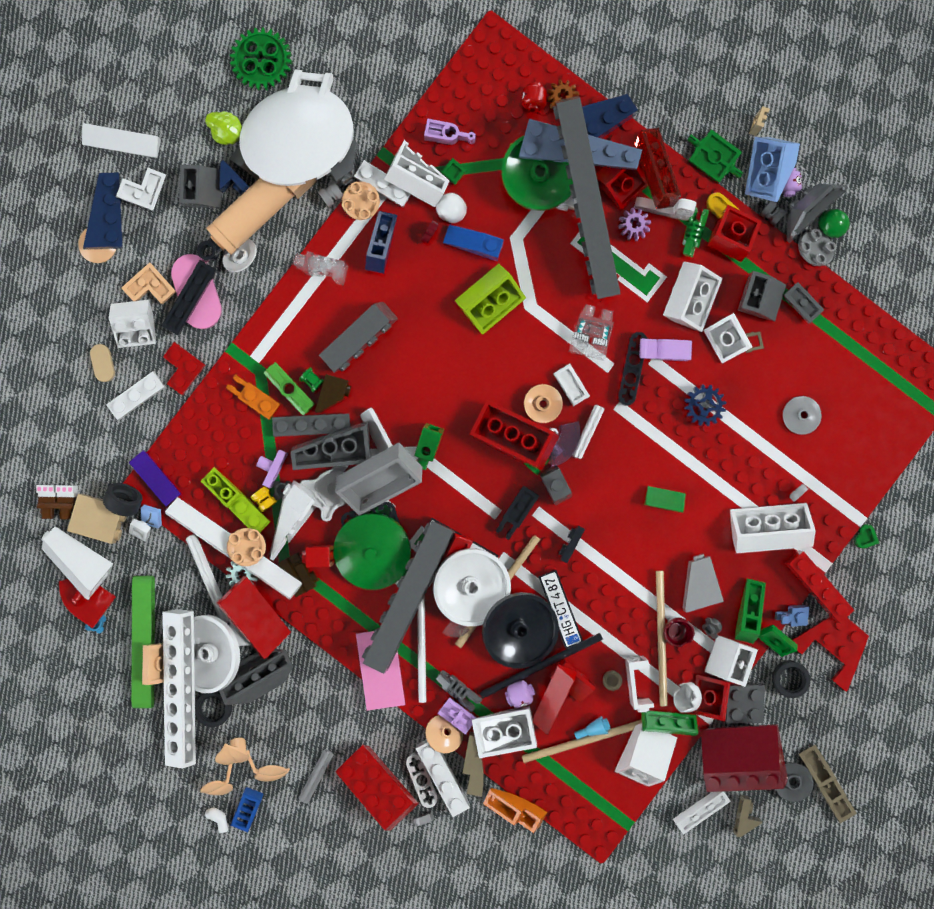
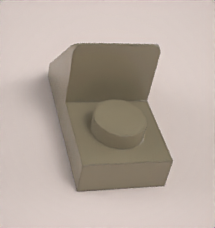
(744, 822)

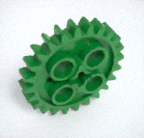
(258, 75)

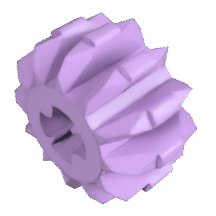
(641, 222)

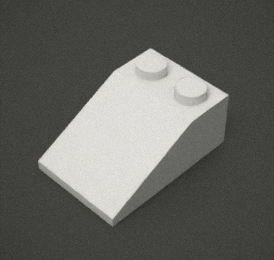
(504, 732)

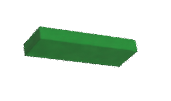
(669, 723)

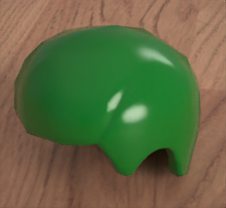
(834, 223)

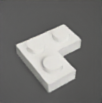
(145, 194)

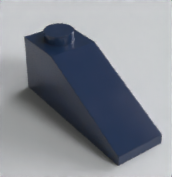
(380, 242)

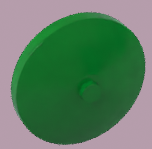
(534, 183)
(372, 551)

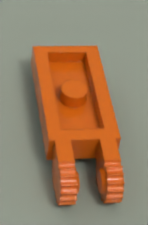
(255, 398)

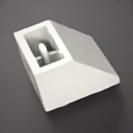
(132, 323)
(731, 660)

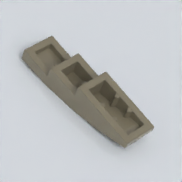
(827, 784)

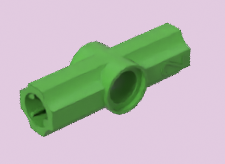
(280, 380)

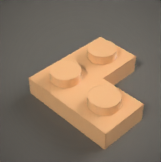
(149, 280)

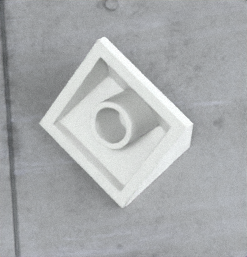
(728, 338)

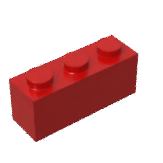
(318, 556)

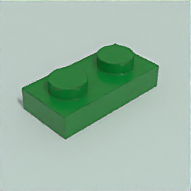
(777, 641)

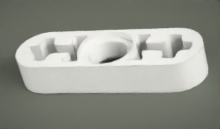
(432, 792)

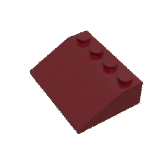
(743, 758)

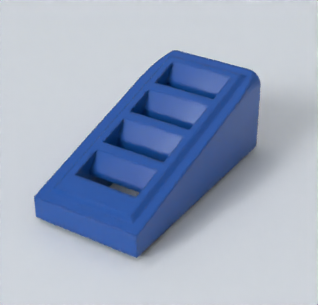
(251, 798)

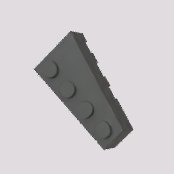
(358, 336)
(339, 448)

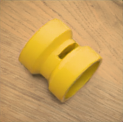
(262, 494)

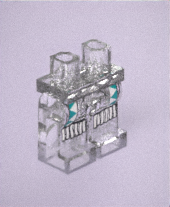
(322, 266)
(591, 327)

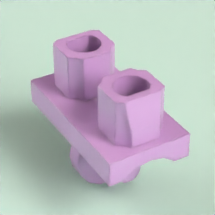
(456, 715)

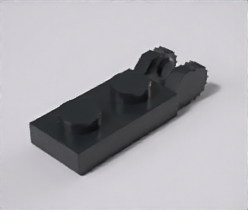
(518, 510)

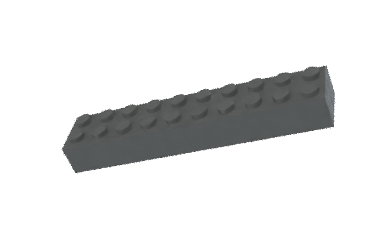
(588, 197)

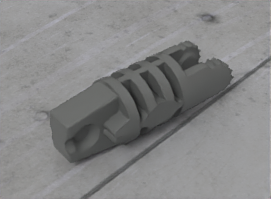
(458, 690)

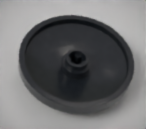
(520, 630)

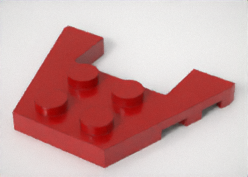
(842, 640)

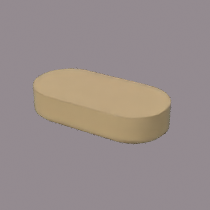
(102, 363)

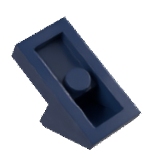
(228, 177)

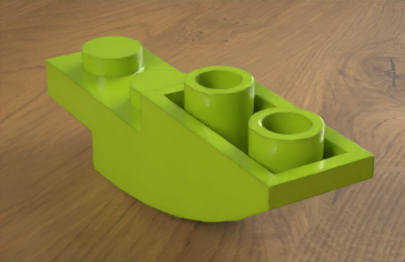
(235, 500)

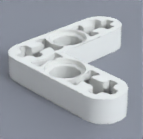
(682, 210)

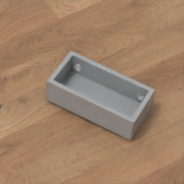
(379, 479)

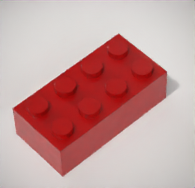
(514, 435)
(376, 787)

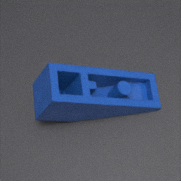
(474, 242)

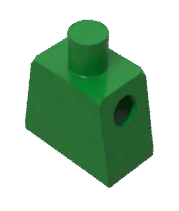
(431, 438)

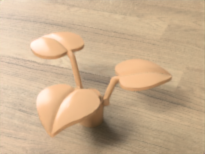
(237, 753)

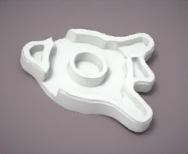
(324, 493)

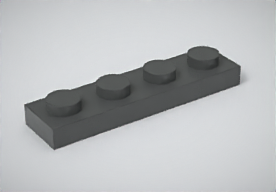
(309, 424)

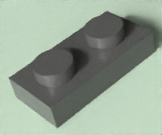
(803, 302)

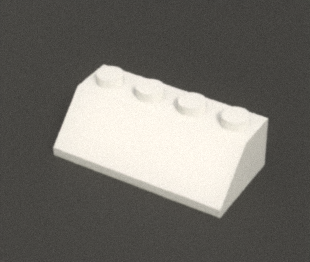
(772, 528)

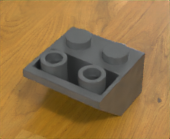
(199, 187)
(762, 296)

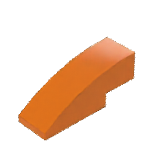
(515, 809)

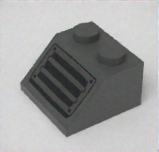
(344, 172)

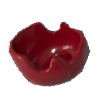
(678, 632)

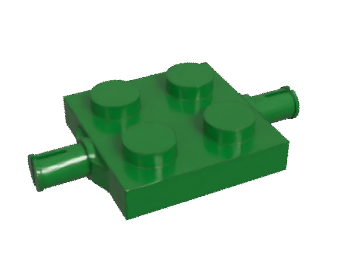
(714, 156)

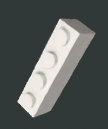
(443, 778)

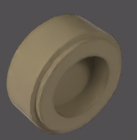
(612, 680)

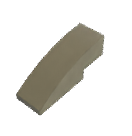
(474, 767)

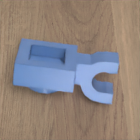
(795, 616)

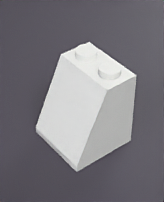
(646, 756)

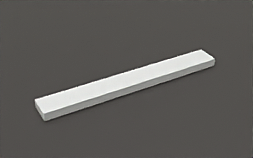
(218, 538)

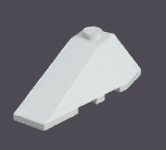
(294, 507)

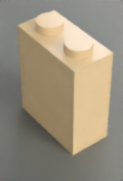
(95, 521)

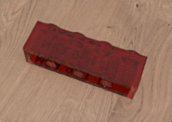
(657, 168)

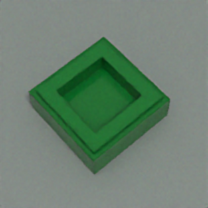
(453, 171)

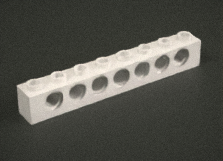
(179, 688)

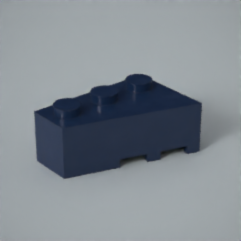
(608, 115)

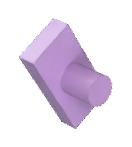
(272, 467)

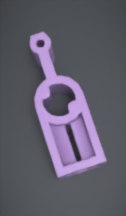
(436, 131)
(665, 349)

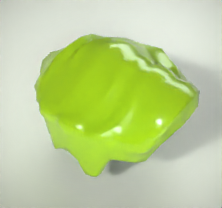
(224, 127)

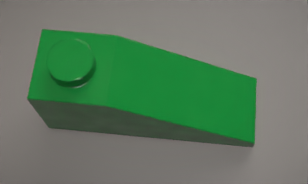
(750, 611)

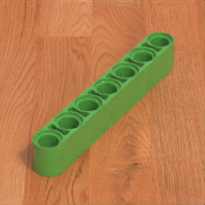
(142, 634)

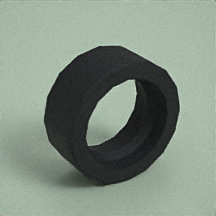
(119, 507)
(805, 679)
(203, 719)

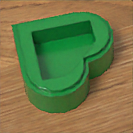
(866, 537)

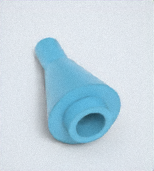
(597, 727)

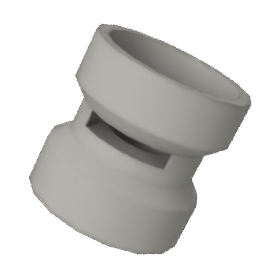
(330, 194)

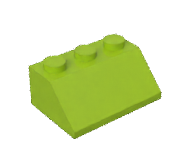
(490, 298)

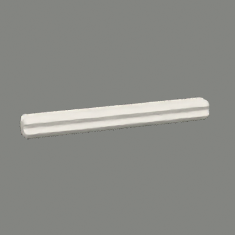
(206, 574)

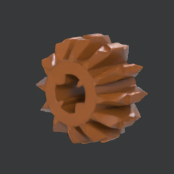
(560, 89)

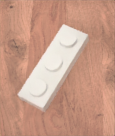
(374, 176)
(135, 395)
(701, 810)

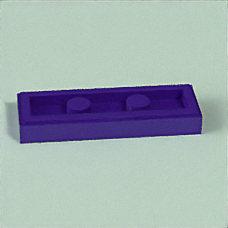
(155, 478)

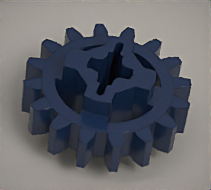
(707, 396)

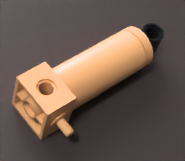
(248, 215)

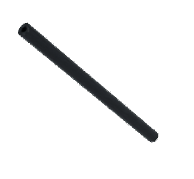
(541, 665)

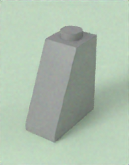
(701, 584)

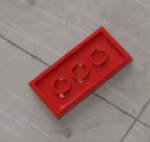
(254, 617)

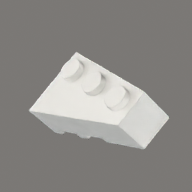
(415, 176)

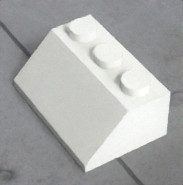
(692, 296)

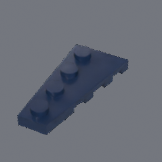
(105, 220)

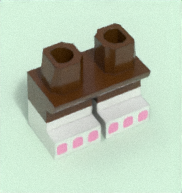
(56, 497)

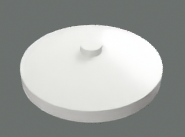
(470, 585)
(214, 654)

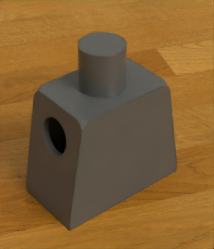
(555, 485)

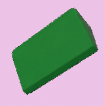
(665, 499)

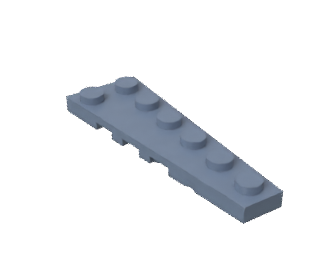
(543, 143)

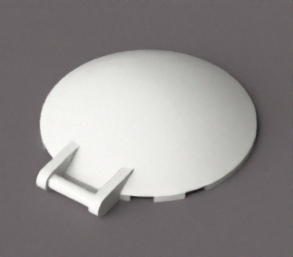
(297, 132)

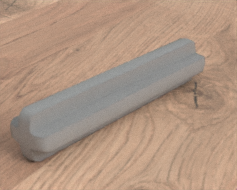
(316, 776)

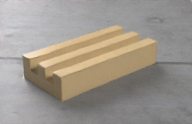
(758, 122)

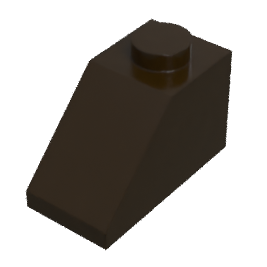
(332, 392)

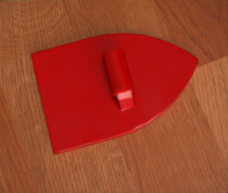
(86, 610)

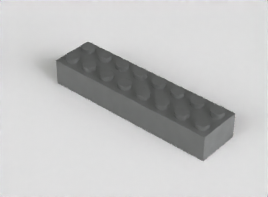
(408, 598)

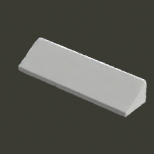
(120, 140)
(376, 430)

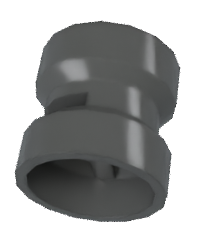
(775, 217)

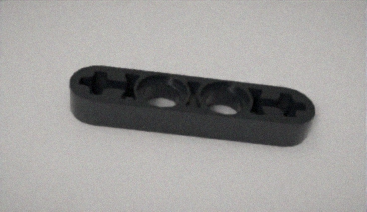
(629, 368)

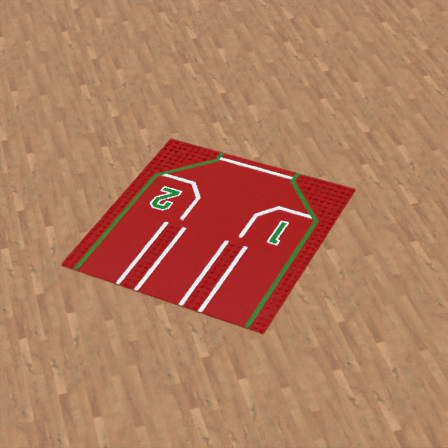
(440, 370)

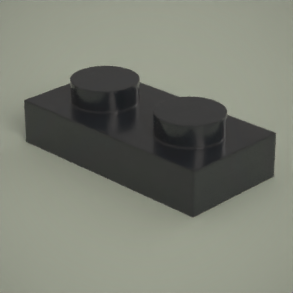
(567, 550)

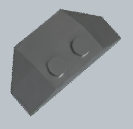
(811, 206)
(257, 677)

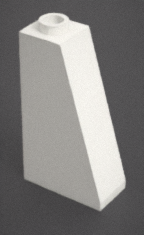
(76, 561)

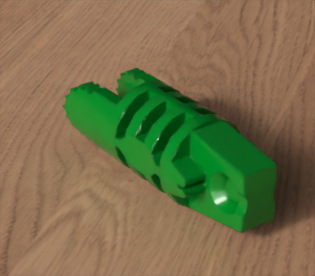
(694, 232)

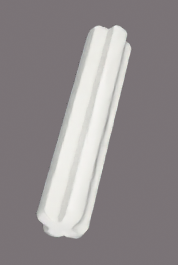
(588, 431)

